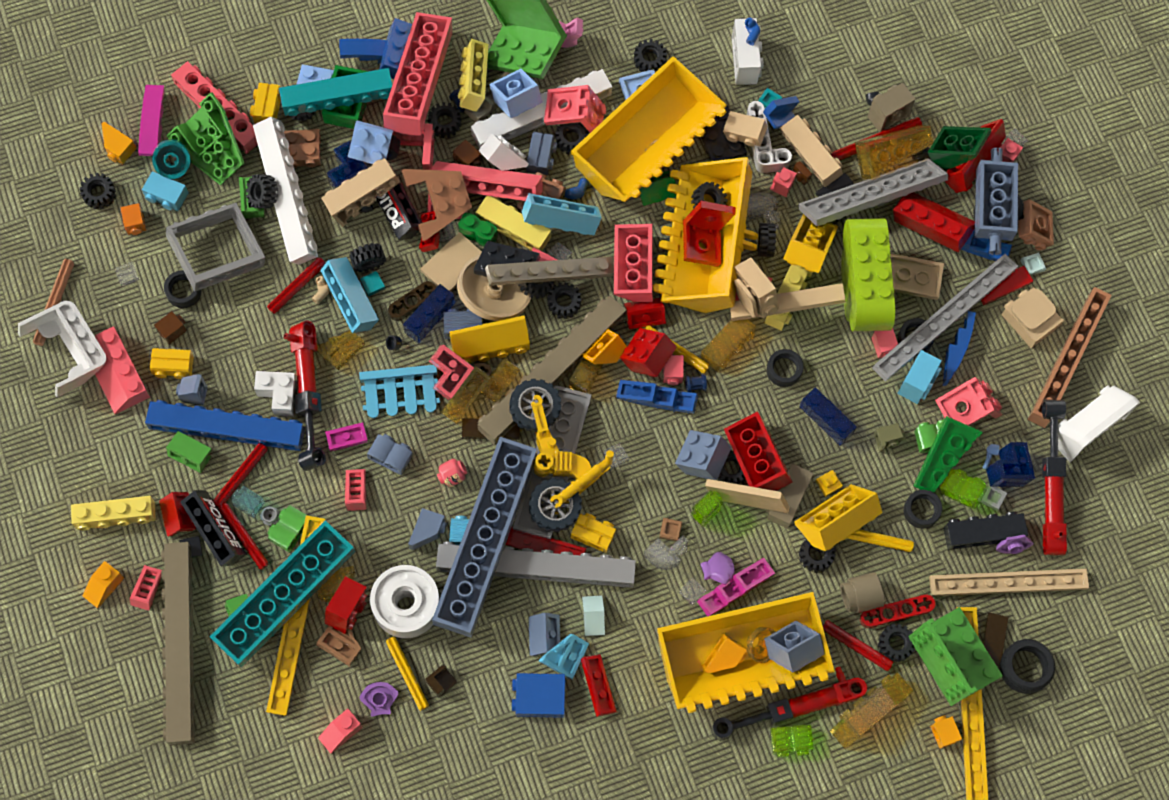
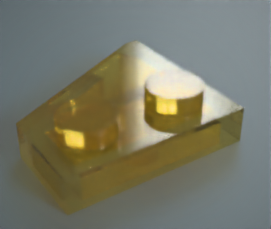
(340, 348)

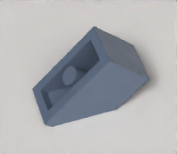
(192, 389)
(427, 529)

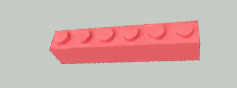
(494, 181)

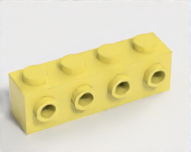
(473, 75)
(512, 225)
(792, 282)
(113, 512)

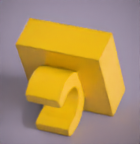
(829, 483)

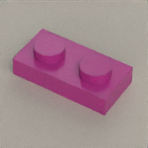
(346, 437)

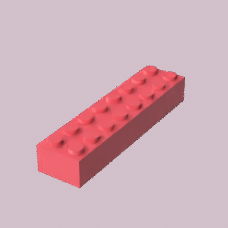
(418, 74)

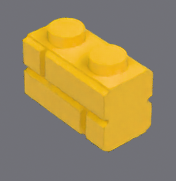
(267, 102)
(171, 363)
(593, 533)

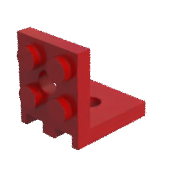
(704, 226)

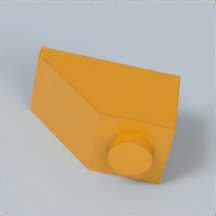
(117, 144)
(605, 349)
(102, 584)
(724, 655)

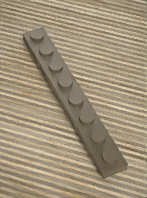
(550, 270)

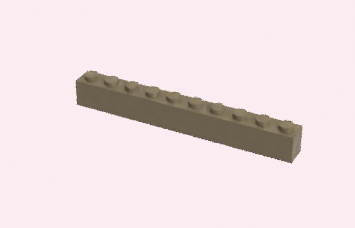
(556, 364)
(178, 644)

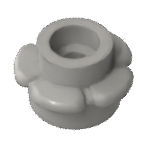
(266, 512)

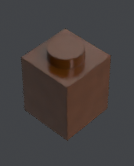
(467, 154)
(170, 327)

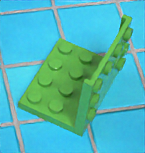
(527, 37)
(954, 656)

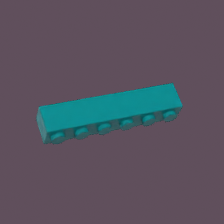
(336, 92)

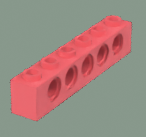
(187, 74)

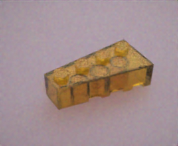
(884, 151)
(871, 710)

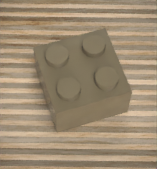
(891, 107)

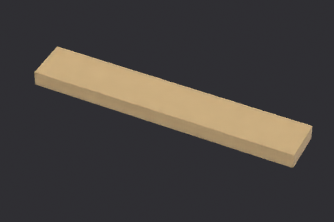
(798, 301)

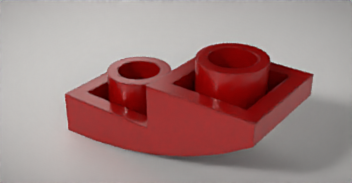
(432, 242)

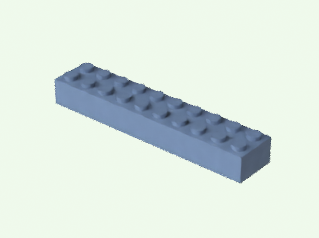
(485, 537)

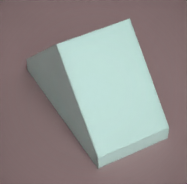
(593, 616)

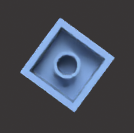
(516, 93)

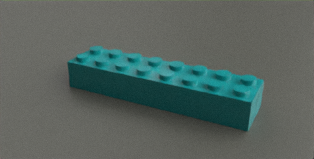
(282, 594)

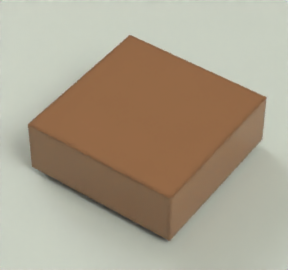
(670, 529)

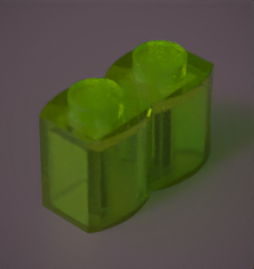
(963, 488)
(707, 508)
(791, 740)

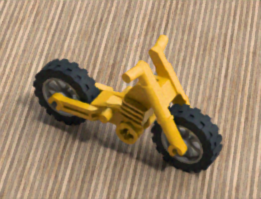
(557, 461)

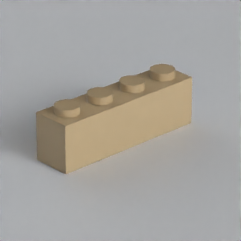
(811, 150)

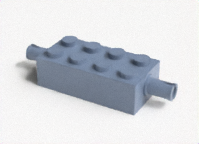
(996, 200)

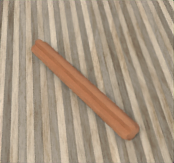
(56, 294)

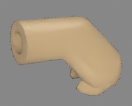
(323, 290)

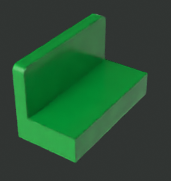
(657, 190)

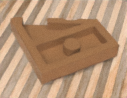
(339, 645)

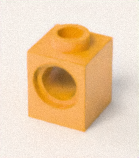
(945, 731)

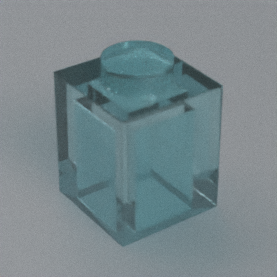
(247, 501)

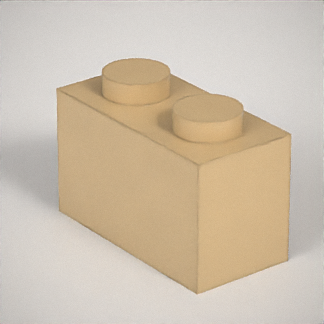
(745, 129)

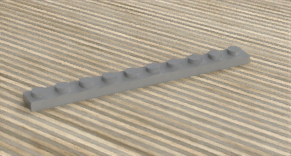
(944, 317)

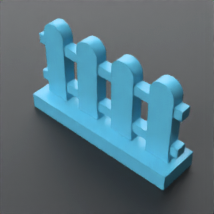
(407, 374)

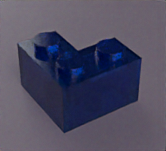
(347, 166)
(1013, 468)

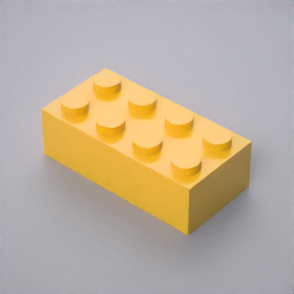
(810, 244)

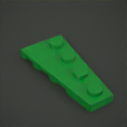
(949, 446)

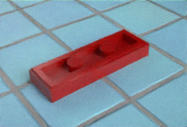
(1014, 282)
(598, 685)

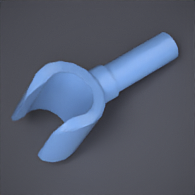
(992, 449)

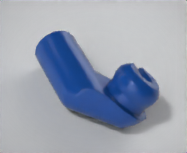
(753, 30)
(577, 192)

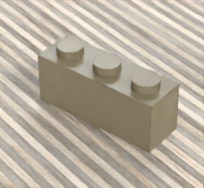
(793, 494)

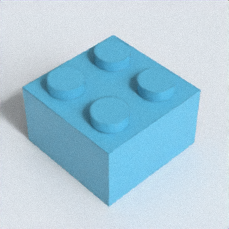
(920, 377)

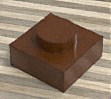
(803, 174)

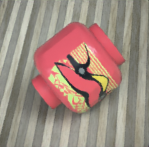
(452, 472)

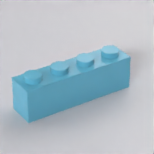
(561, 214)
(349, 295)

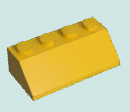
(491, 340)
(839, 516)

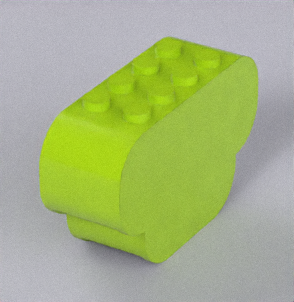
(867, 275)

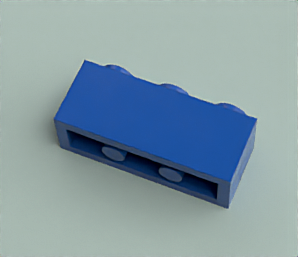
(395, 46)

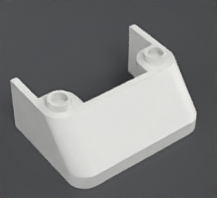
(67, 322)
(1094, 420)

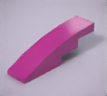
(151, 119)
(737, 587)

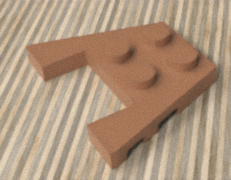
(446, 193)

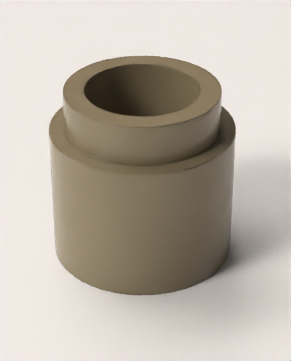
(862, 593)

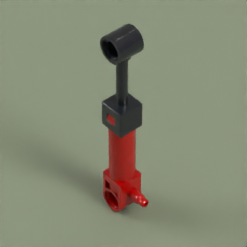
(307, 401)
(1054, 472)
(787, 709)

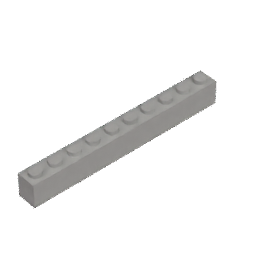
(552, 566)

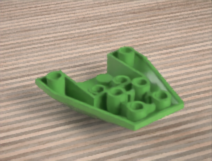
(210, 140)

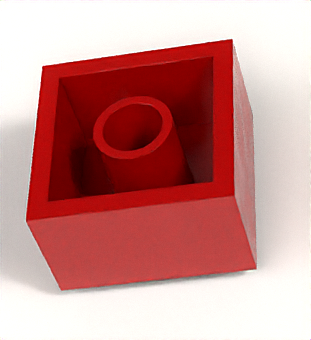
(648, 352)
(345, 605)

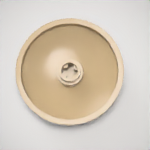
(487, 301)

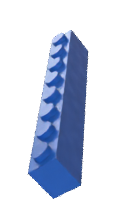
(224, 425)

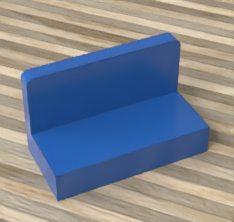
(780, 111)

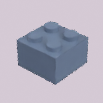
(703, 455)
(794, 646)

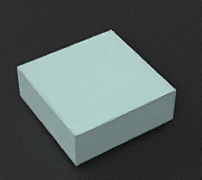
(1033, 264)

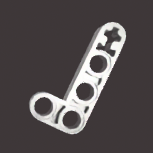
(767, 153)

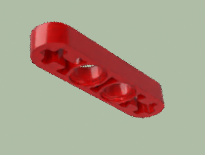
(898, 614)

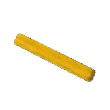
(688, 357)
(882, 540)
(407, 673)

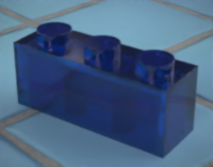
(429, 313)
(827, 416)

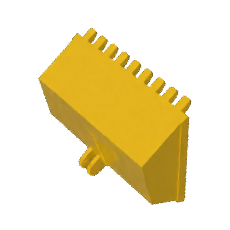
(666, 108)
(696, 284)
(689, 643)

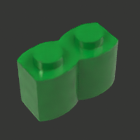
(477, 230)

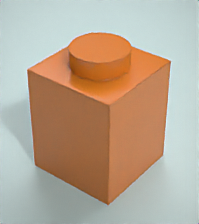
(133, 219)

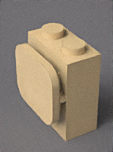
(755, 289)
(1032, 316)

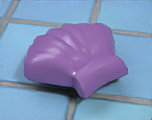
(1014, 544)
(718, 568)
(379, 697)

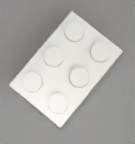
(745, 56)

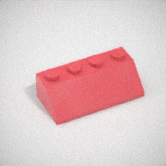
(633, 262)
(118, 375)

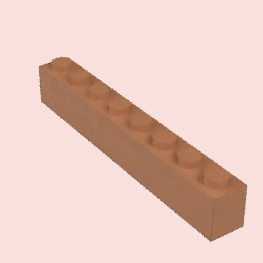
(1071, 353)

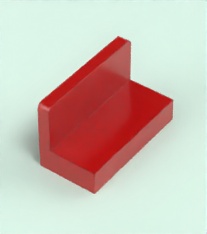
(645, 313)
(174, 514)

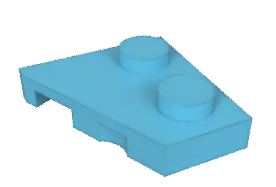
(566, 655)

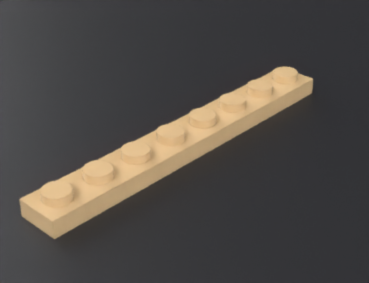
(1008, 582)

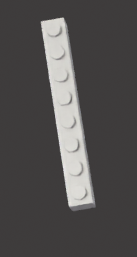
(534, 117)
(289, 203)

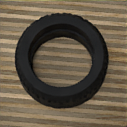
(1043, 654)

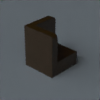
(440, 680)

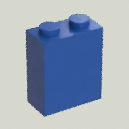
(539, 695)

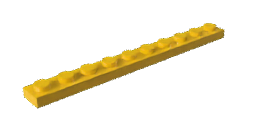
(290, 645)
(973, 734)

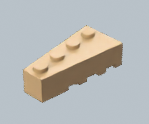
(360, 191)

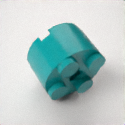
(180, 164)

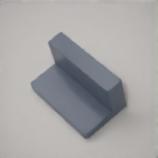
(543, 633)

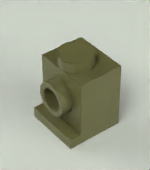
(888, 436)

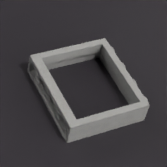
(225, 272)

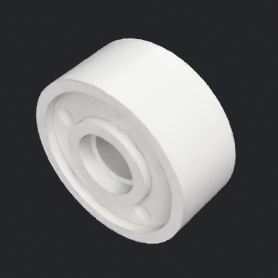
(400, 583)

